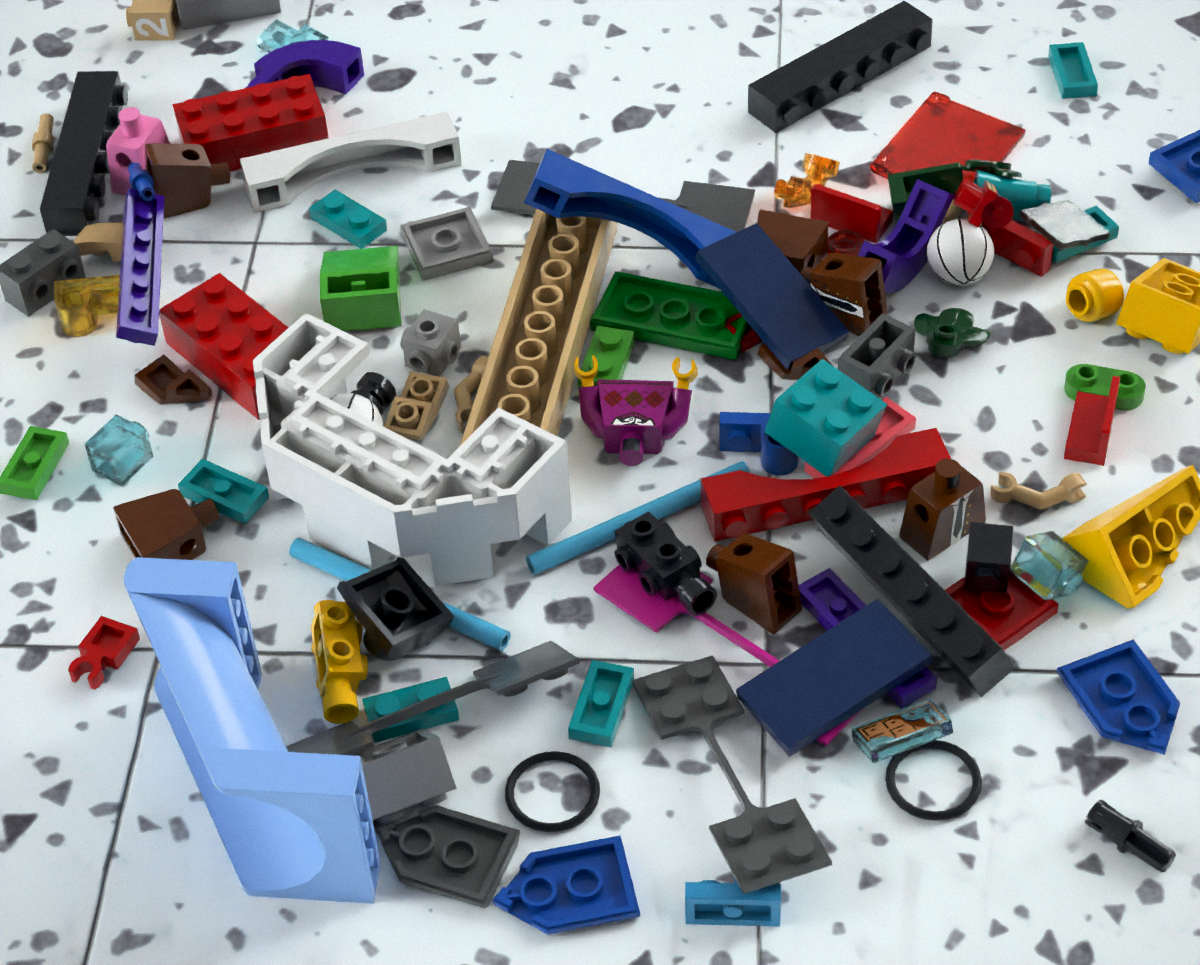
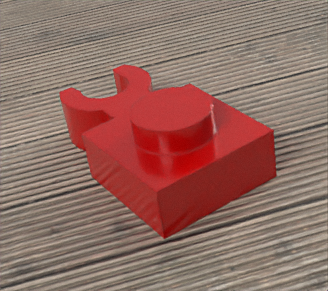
(103, 646)

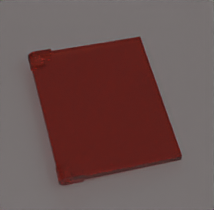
(946, 134)

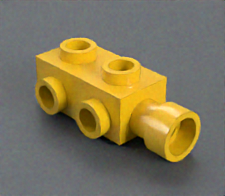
(338, 659)

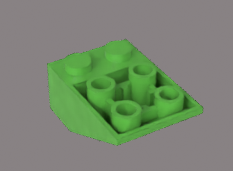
(361, 288)

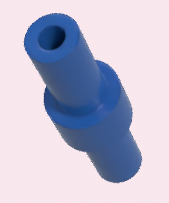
(142, 181)

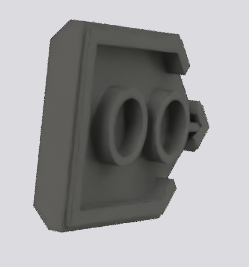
(450, 853)

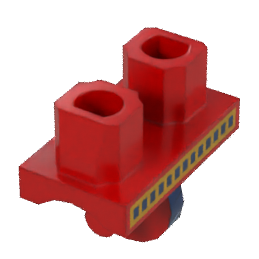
(983, 204)

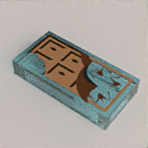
(902, 731)

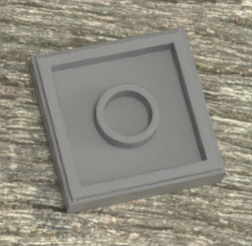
(446, 243)

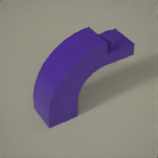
(328, 62)
(905, 248)

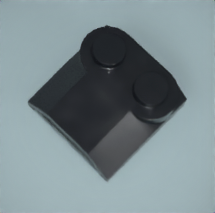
(395, 610)

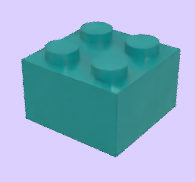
(825, 418)

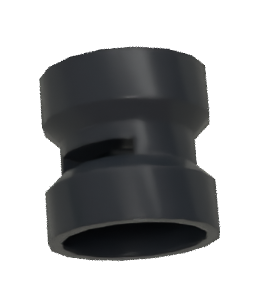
(376, 389)

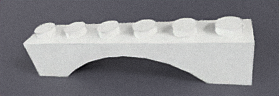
(284, 174)

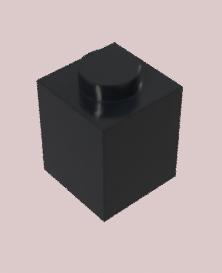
(988, 557)

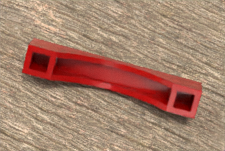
(754, 503)

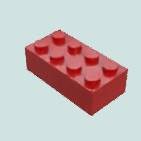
(253, 120)
(221, 335)

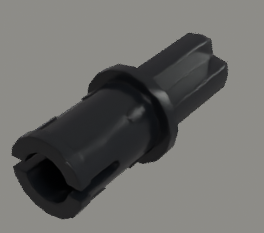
(1129, 836)

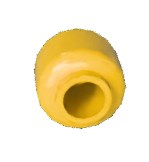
(1094, 295)

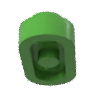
(1098, 380)

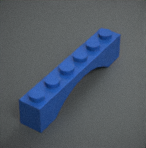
(575, 190)

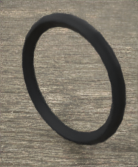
(935, 815)
(558, 826)

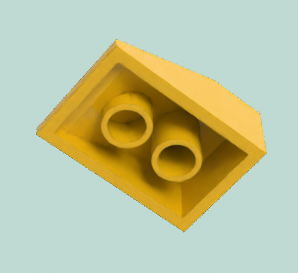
(1164, 306)

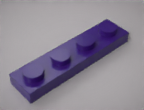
(833, 601)

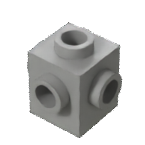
(431, 343)

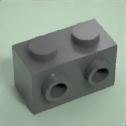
(30, 274)
(880, 355)

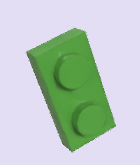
(612, 350)
(33, 462)

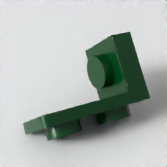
(901, 184)

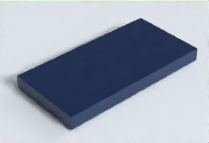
(771, 295)
(833, 677)

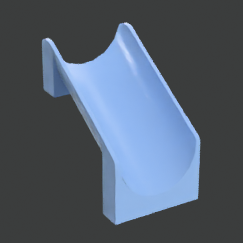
(285, 817)

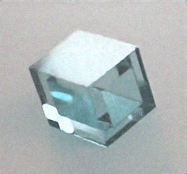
(119, 449)
(1049, 565)

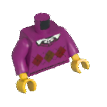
(634, 414)

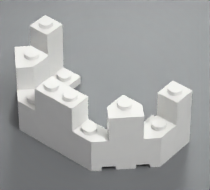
(386, 495)

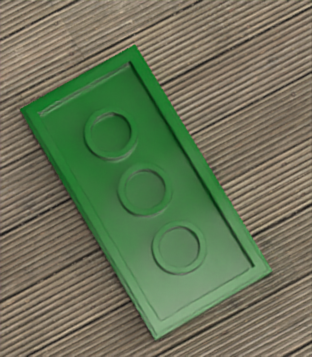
(671, 315)

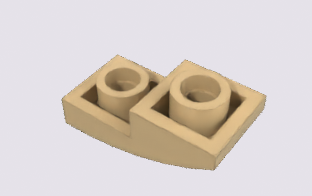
(101, 238)
(418, 405)

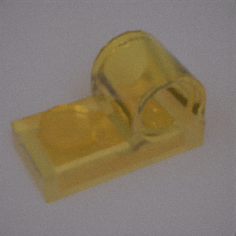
(83, 300)

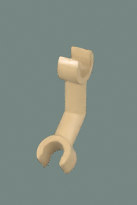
(465, 388)
(1068, 489)

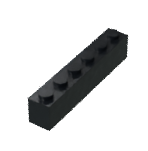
(839, 66)
(81, 153)
(912, 591)

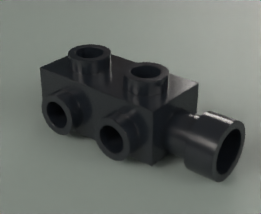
(663, 563)

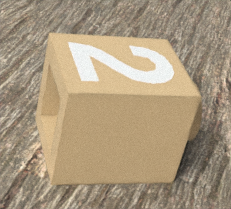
(153, 19)

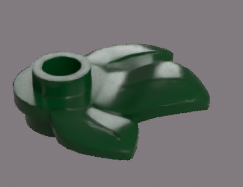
(992, 167)
(949, 331)

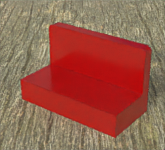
(849, 213)
(1091, 426)

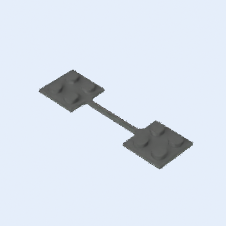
(717, 203)
(503, 677)
(762, 842)

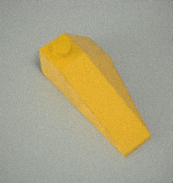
(1138, 538)

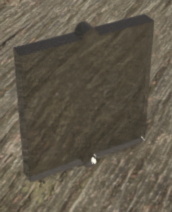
(1064, 224)

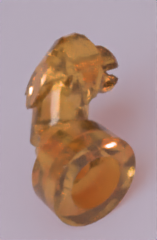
(798, 190)

